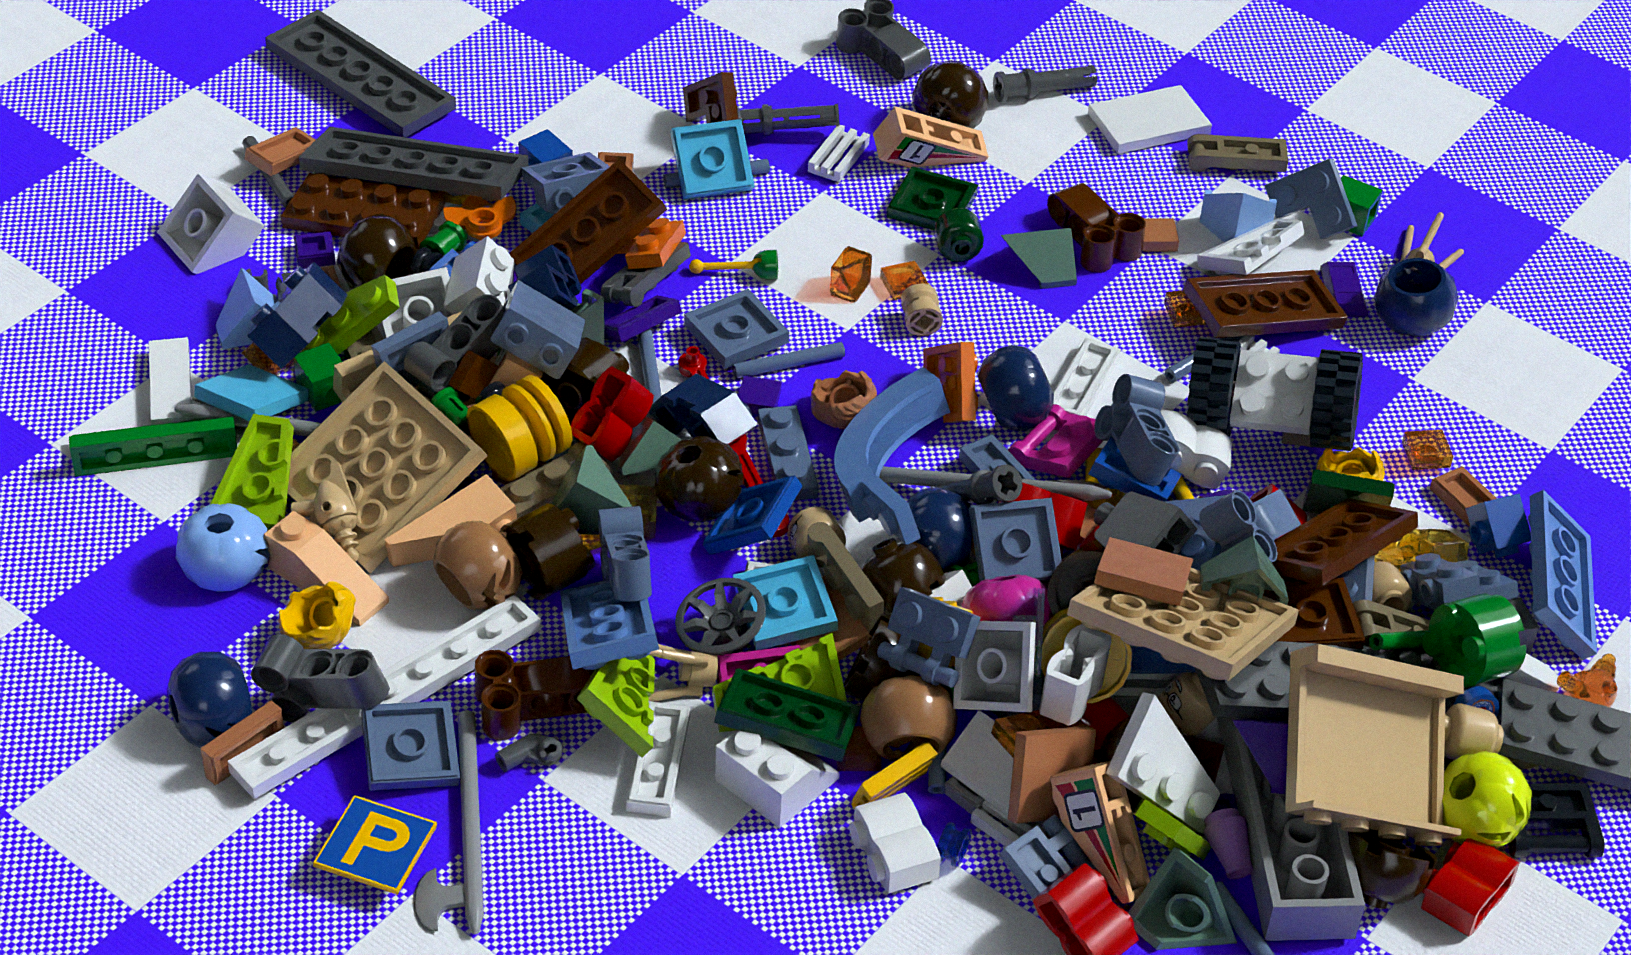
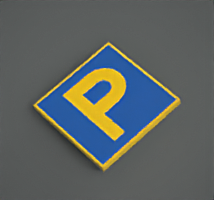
(375, 844)

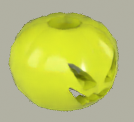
(1485, 798)

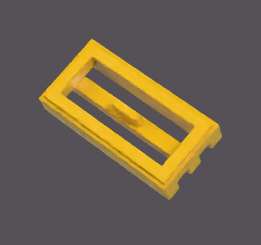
(896, 775)

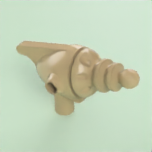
(333, 510)

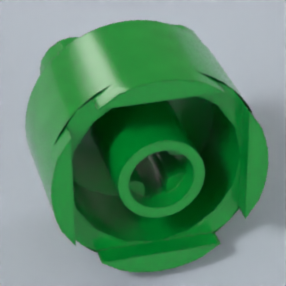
(1476, 638)

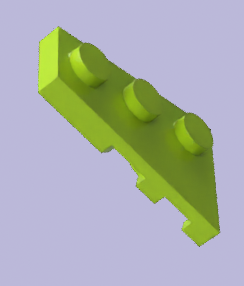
(360, 313)
(260, 470)
(811, 669)
(620, 699)
(1170, 831)

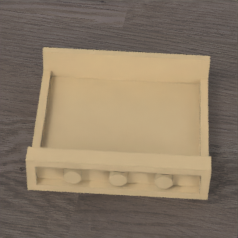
(1368, 744)

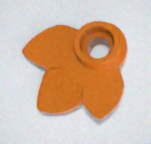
(481, 217)

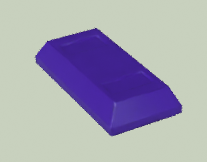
(1345, 286)

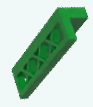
(152, 446)

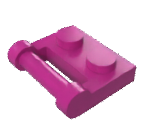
(1065, 450)

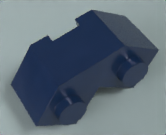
(551, 275)
(297, 316)
(703, 410)

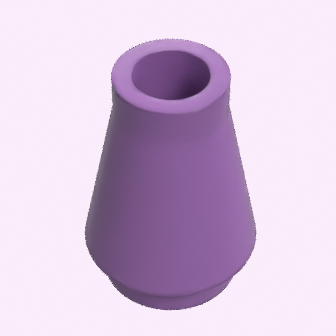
(1229, 840)

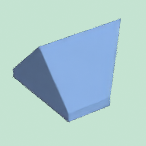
(1235, 213)
(242, 303)

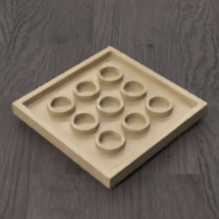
(394, 455)
(1206, 630)

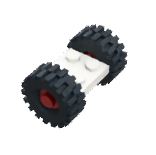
(1276, 392)

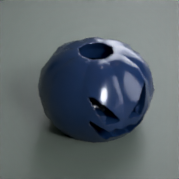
(1417, 304)
(1016, 387)
(943, 525)
(207, 696)

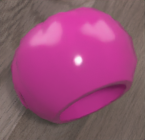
(1005, 597)

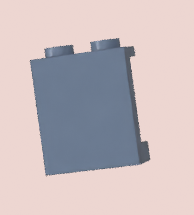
(538, 330)

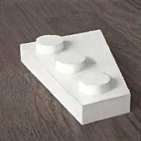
(1252, 248)
(1162, 767)

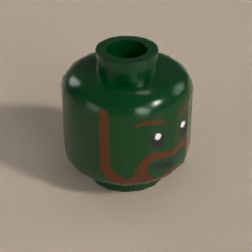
(959, 231)

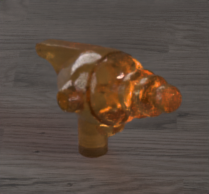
(1594, 684)

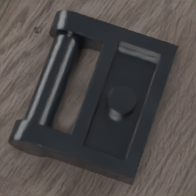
(1560, 808)

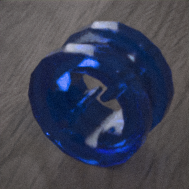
(954, 844)

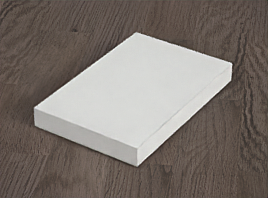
(1149, 119)

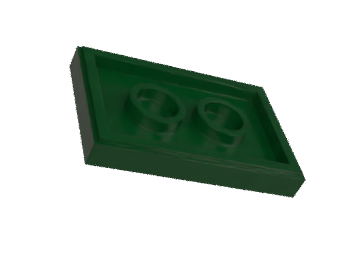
(788, 714)

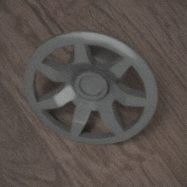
(724, 622)

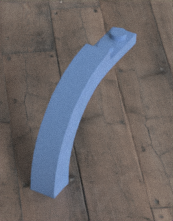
(873, 438)

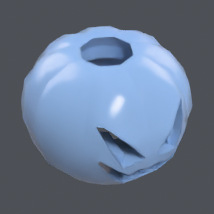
(222, 547)

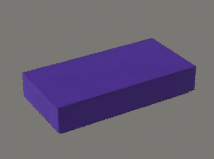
(640, 318)

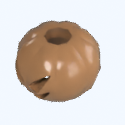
(477, 565)
(907, 712)

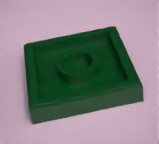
(927, 196)
(1331, 488)

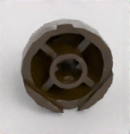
(902, 566)
(868, 668)
(1389, 868)

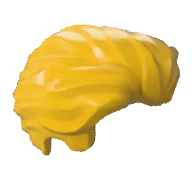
(1353, 463)
(318, 615)

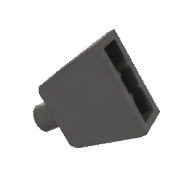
(1144, 522)

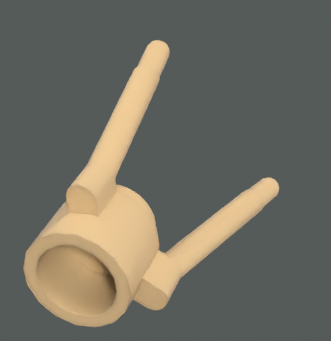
(1423, 251)
(694, 667)

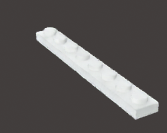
(409, 681)

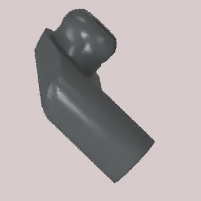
(530, 749)

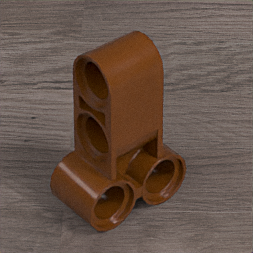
(1097, 227)
(525, 691)

